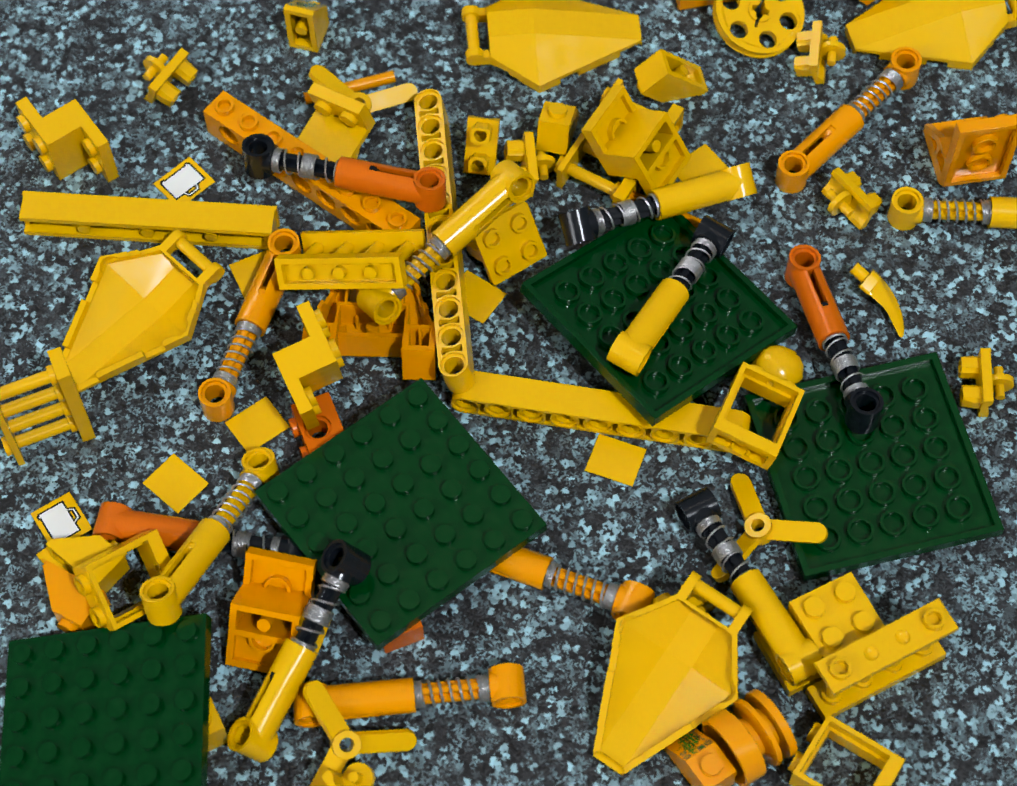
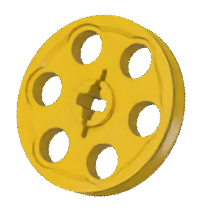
(768, 24)

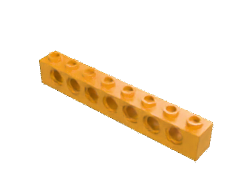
(234, 121)

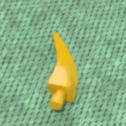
(877, 288)

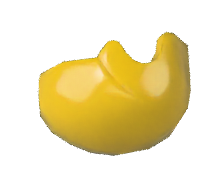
(781, 363)

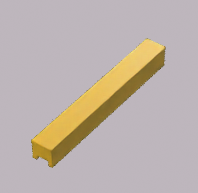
(147, 219)

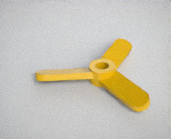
(374, 101)
(773, 529)
(337, 729)

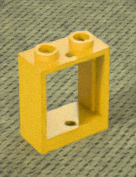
(747, 443)
(154, 558)
(853, 741)

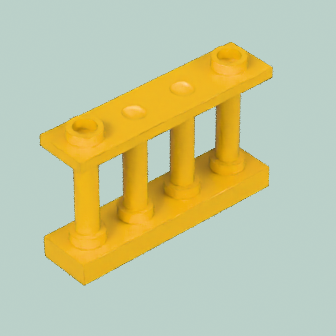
(619, 191)
(350, 259)
(69, 404)
(881, 659)

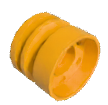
(751, 736)

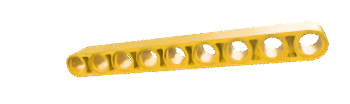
(587, 410)

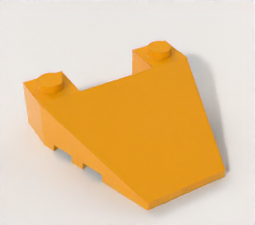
(406, 337)

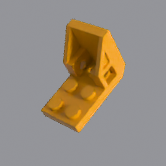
(972, 148)

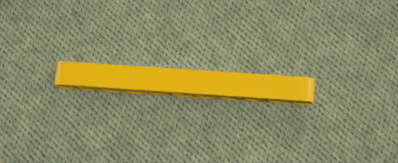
(436, 151)

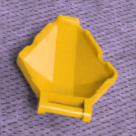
(938, 29)
(548, 38)
(136, 309)
(667, 674)

